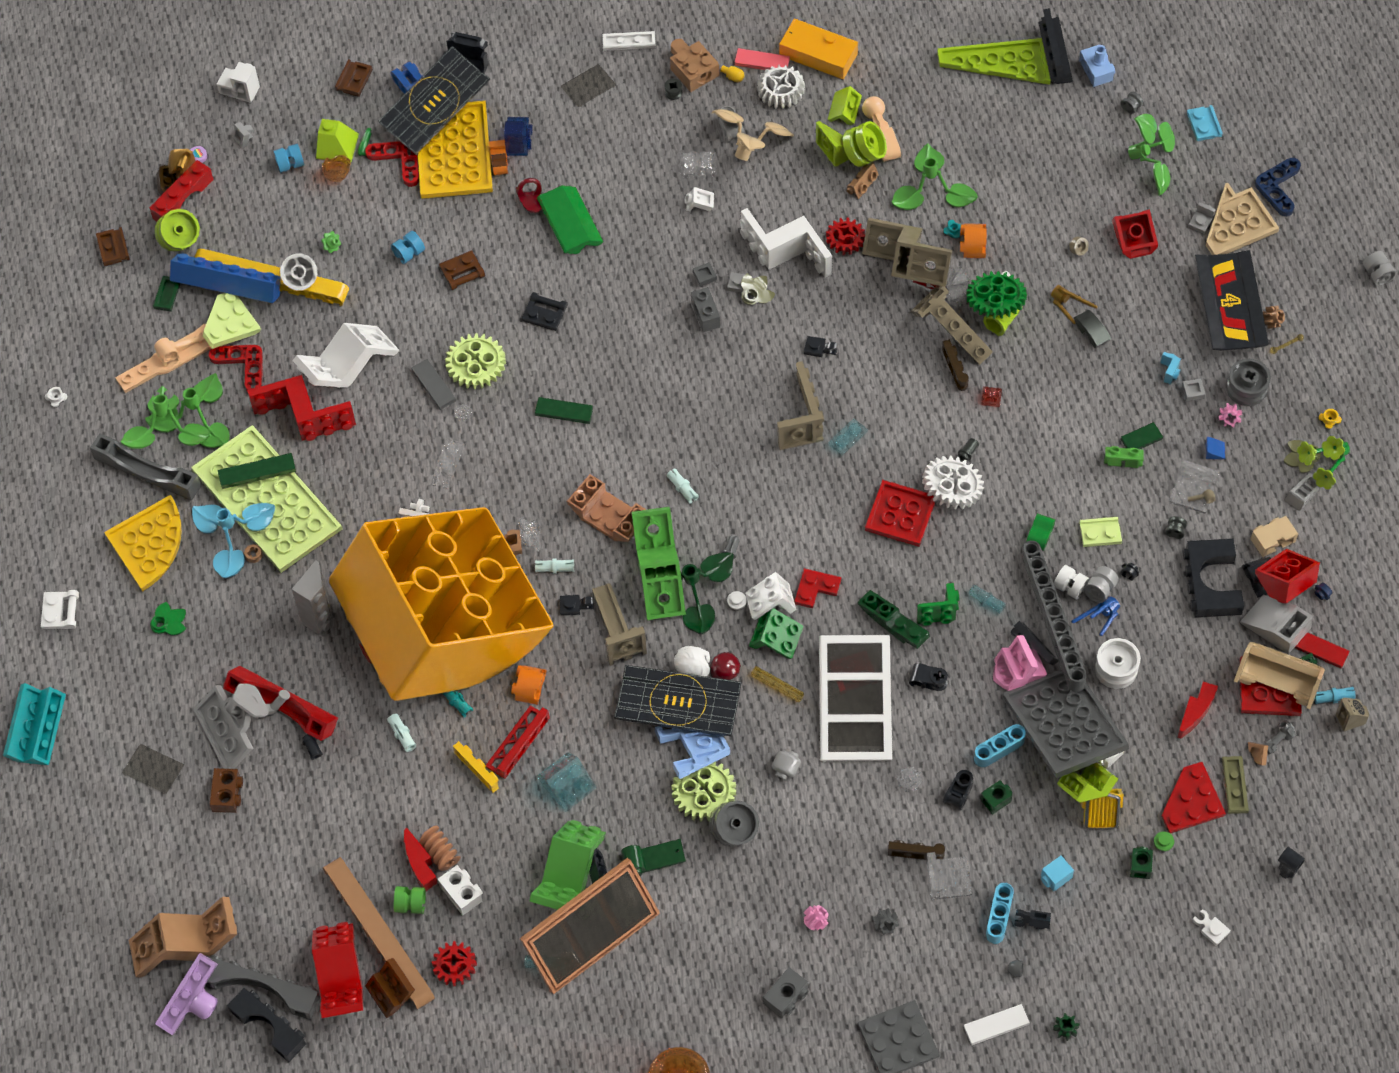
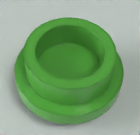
(1163, 841)

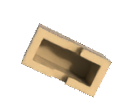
(1274, 534)

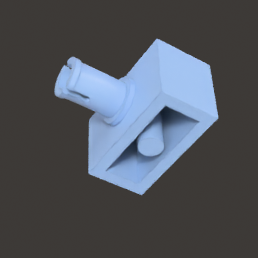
(1096, 65)

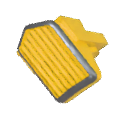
(1103, 811)

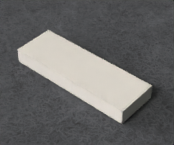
(631, 40)
(996, 1024)

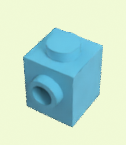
(1056, 873)

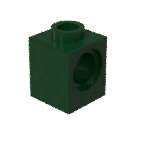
(992, 803)
(1138, 870)

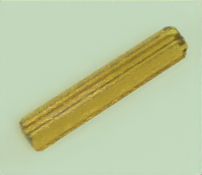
(777, 684)

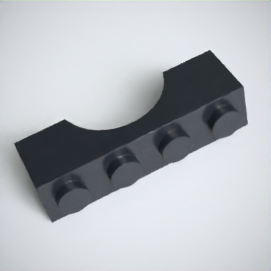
(248, 1008)

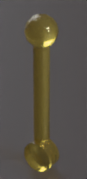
(1273, 350)

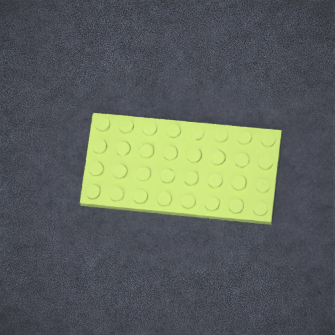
(299, 517)

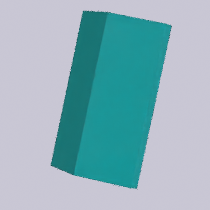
(34, 725)

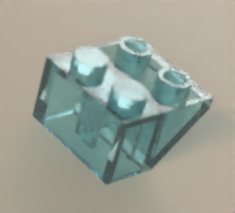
(567, 781)

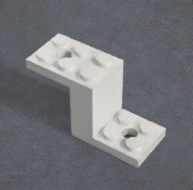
(786, 243)
(345, 355)

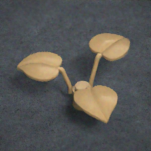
(745, 142)

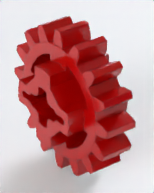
(846, 236)
(445, 963)

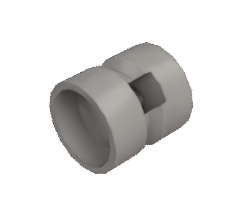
(1379, 267)
(1101, 584)

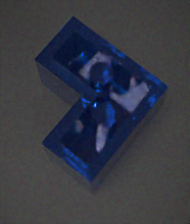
(518, 136)

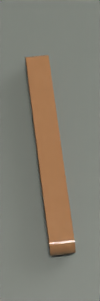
(376, 928)

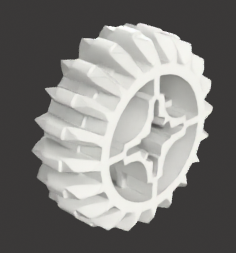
(783, 92)

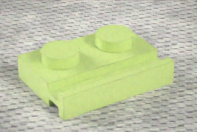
(1100, 532)

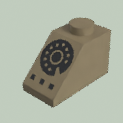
(1351, 713)

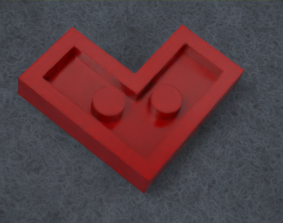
(815, 582)

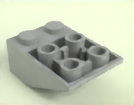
(1278, 622)

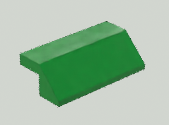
(569, 219)

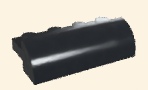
(1055, 48)

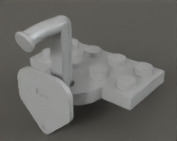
(228, 719)

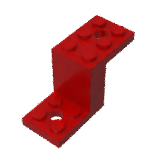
(309, 422)
(337, 970)

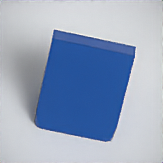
(1214, 448)

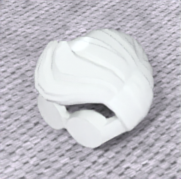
(692, 661)

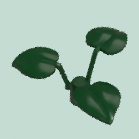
(718, 569)

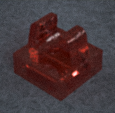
(991, 396)

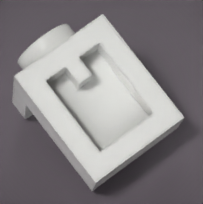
(700, 199)

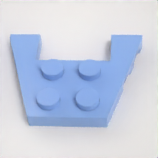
(701, 747)

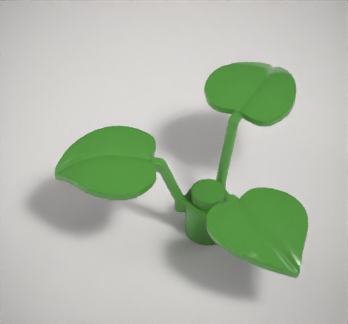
(1141, 150)
(929, 162)
(208, 391)
(159, 405)

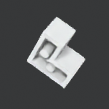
(239, 82)

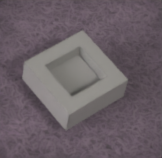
(735, 282)
(1193, 389)

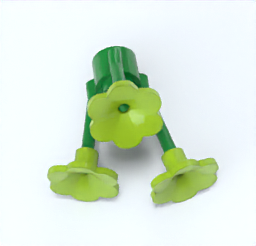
(1331, 448)

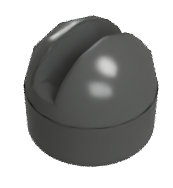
(1015, 968)

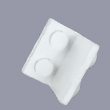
(768, 594)

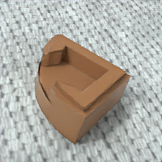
(1258, 752)

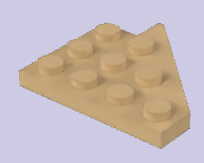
(1239, 222)

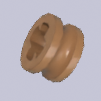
(247, 552)

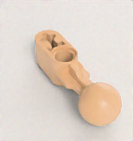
(874, 109)

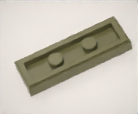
(1235, 785)

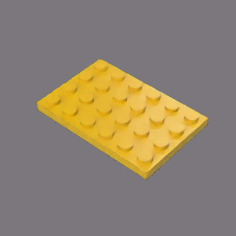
(458, 156)

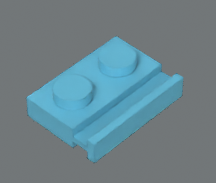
(1204, 123)

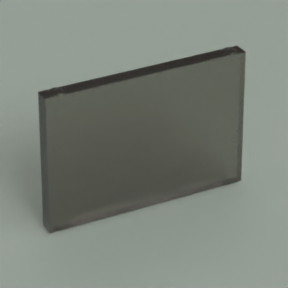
(588, 85)
(153, 768)

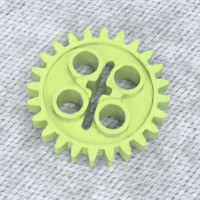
(463, 370)
(689, 799)

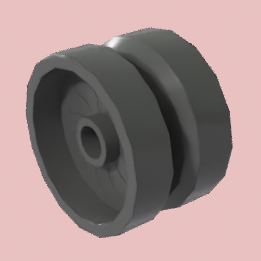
(1248, 382)
(722, 823)

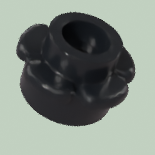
(1131, 569)

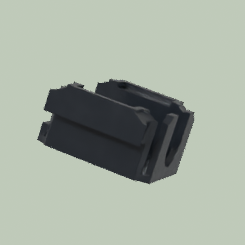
(471, 48)

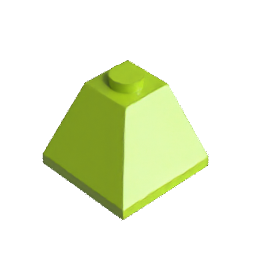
(335, 140)
(831, 143)

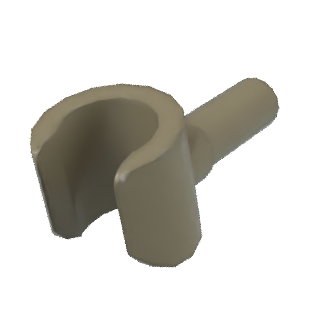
(1208, 495)

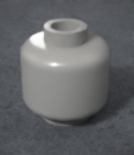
(786, 764)

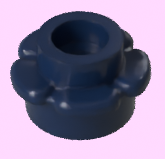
(1323, 591)

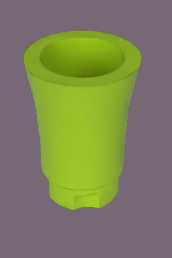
(999, 325)

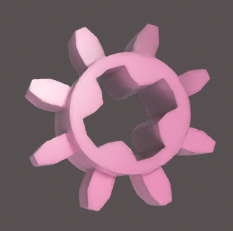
(1235, 413)
(816, 917)

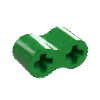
(1041, 530)

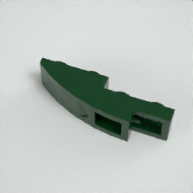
(892, 620)

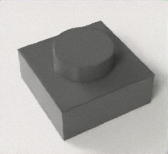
(704, 274)

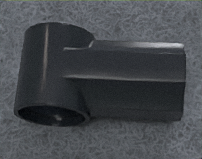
(1290, 863)

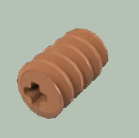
(437, 849)

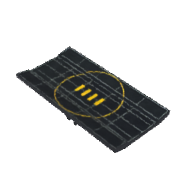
(433, 100)
(678, 700)

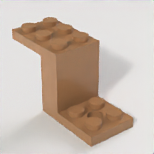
(182, 936)

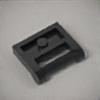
(541, 316)

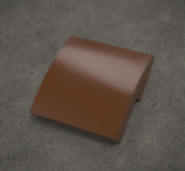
(389, 988)

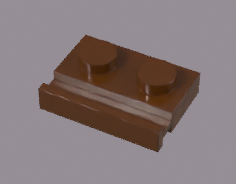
(353, 78)
(112, 246)

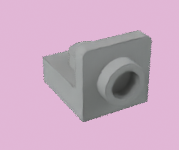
(1202, 218)

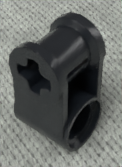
(927, 677)
(958, 793)

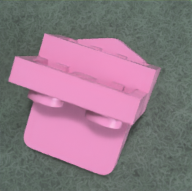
(1017, 665)

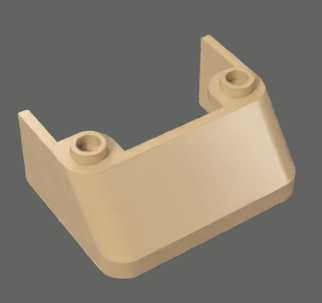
(1280, 672)

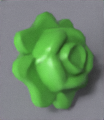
(331, 241)

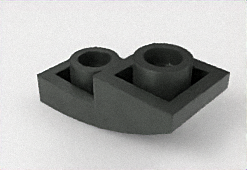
(1093, 327)

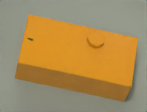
(818, 48)

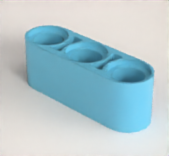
(1004, 738)
(999, 904)

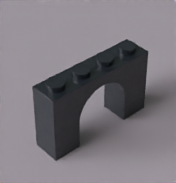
(1205, 600)

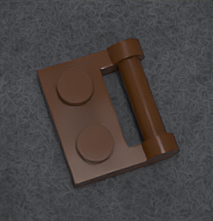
(460, 265)

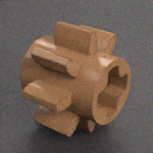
(1273, 317)

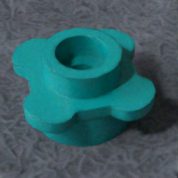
(949, 229)

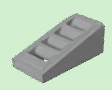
(1296, 499)

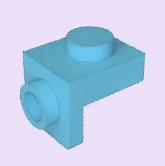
(1173, 362)

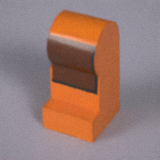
(498, 157)

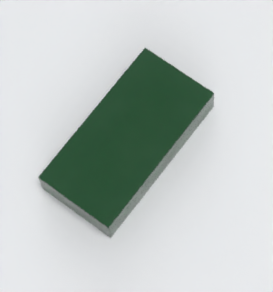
(166, 294)
(1142, 437)

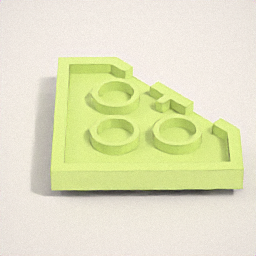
(229, 321)

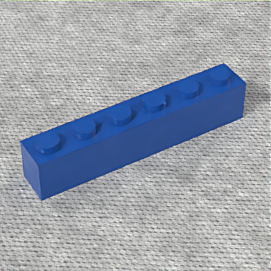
(225, 278)

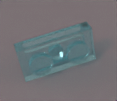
(848, 436)

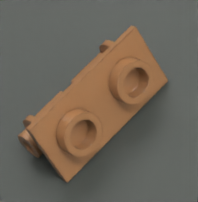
(864, 180)

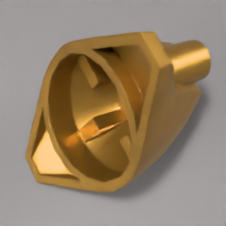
(180, 161)

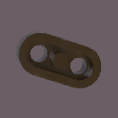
(164, 183)

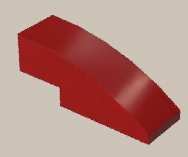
(1197, 708)
(419, 861)

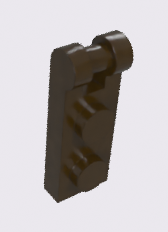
(956, 367)
(915, 851)

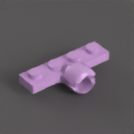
(190, 996)

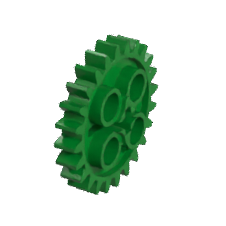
(996, 294)

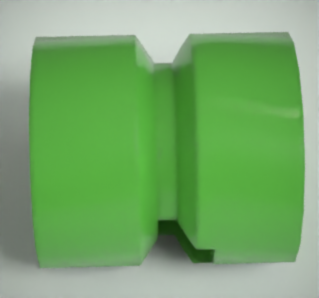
(409, 899)

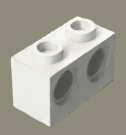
(458, 891)

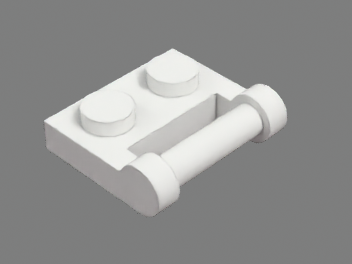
(53, 610)

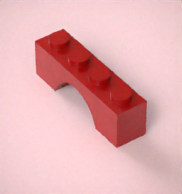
(194, 179)

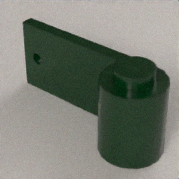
(655, 856)

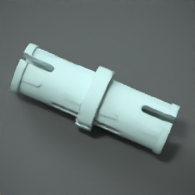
(682, 485)
(554, 566)
(401, 732)

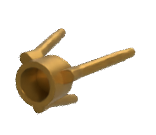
(1061, 295)

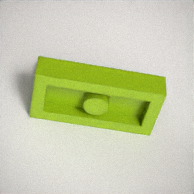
(845, 105)

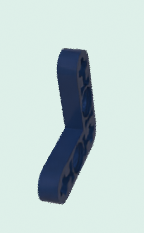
(1272, 185)

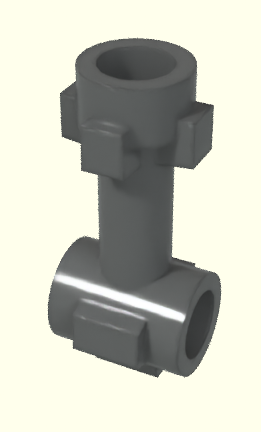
(1286, 731)

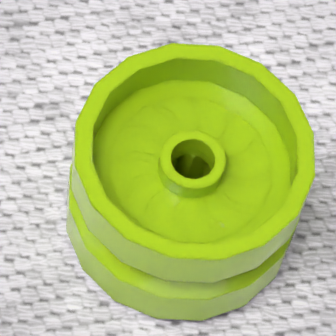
(864, 144)
(177, 220)

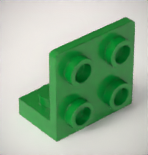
(777, 633)

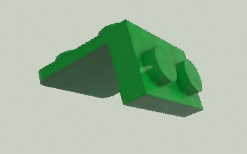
(939, 611)

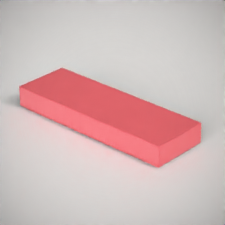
(760, 60)

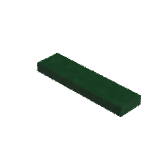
(256, 470)

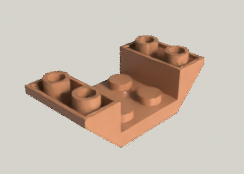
(603, 510)

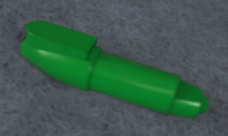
(364, 143)

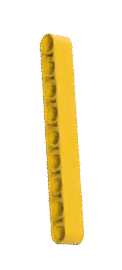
(324, 289)

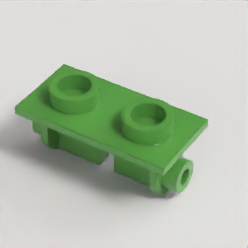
(1115, 455)

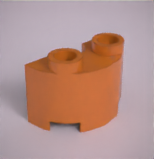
(974, 240)
(528, 684)

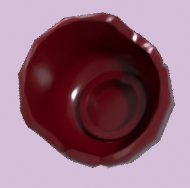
(725, 666)

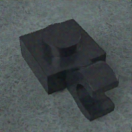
(817, 346)
(572, 604)
(1037, 919)

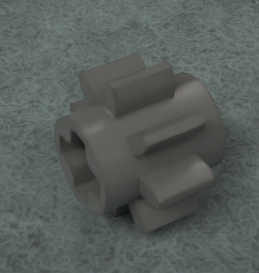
(882, 917)

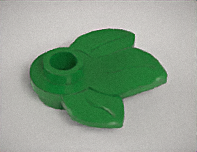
(171, 619)

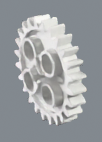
(953, 488)

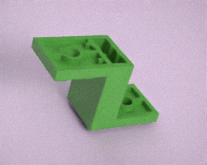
(658, 563)
(567, 864)

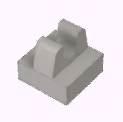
(242, 134)

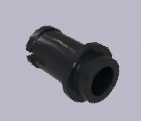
(312, 746)

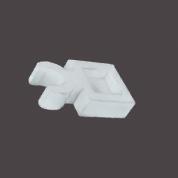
(1213, 929)

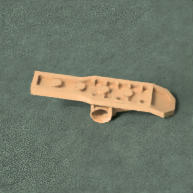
(168, 357)

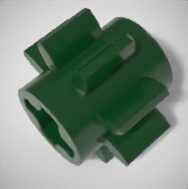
(1063, 1022)

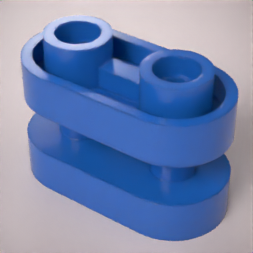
(409, 70)

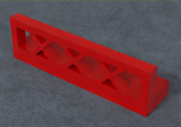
(521, 744)

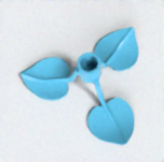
(209, 516)

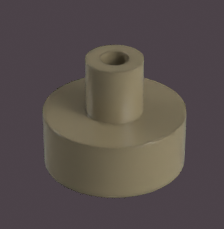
(1079, 245)

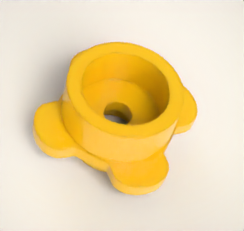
(1332, 414)

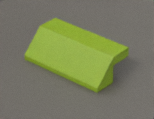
(1091, 784)

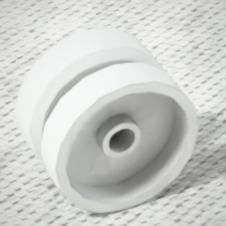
(1117, 663)

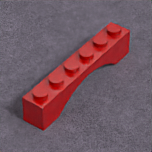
(310, 717)

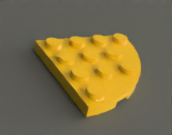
(148, 541)

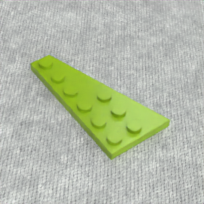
(1009, 59)

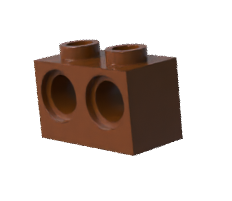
(221, 791)

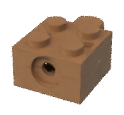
(692, 64)

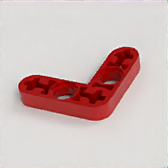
(401, 152)
(245, 357)

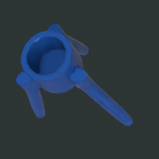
(1107, 608)

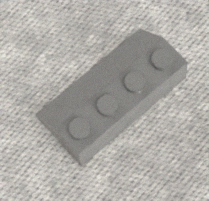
(313, 600)

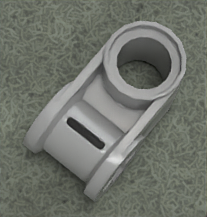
(729, 129)

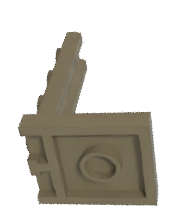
(935, 305)
(805, 428)
(621, 641)

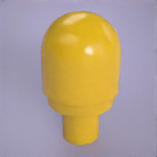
(733, 73)

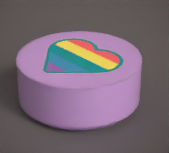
(199, 153)

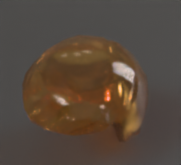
(336, 168)

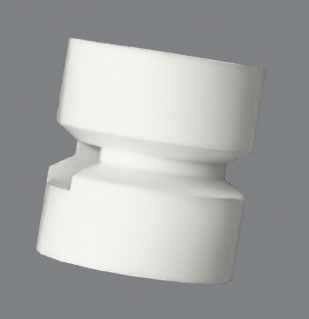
(1065, 578)

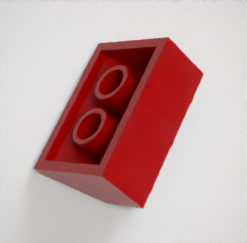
(1287, 575)

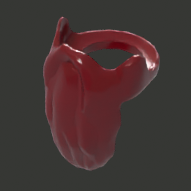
(529, 199)

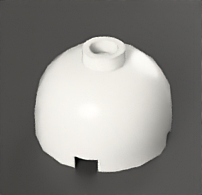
(298, 271)

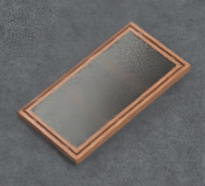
(590, 925)

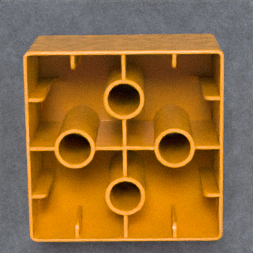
(438, 601)

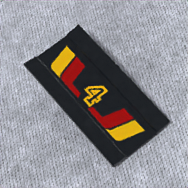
(1231, 301)

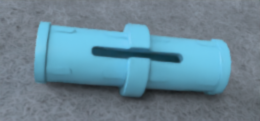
(1334, 695)

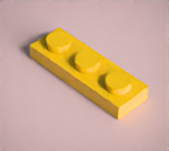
(476, 766)

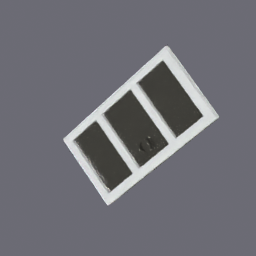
(855, 698)

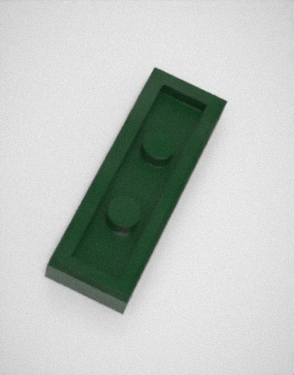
(564, 410)

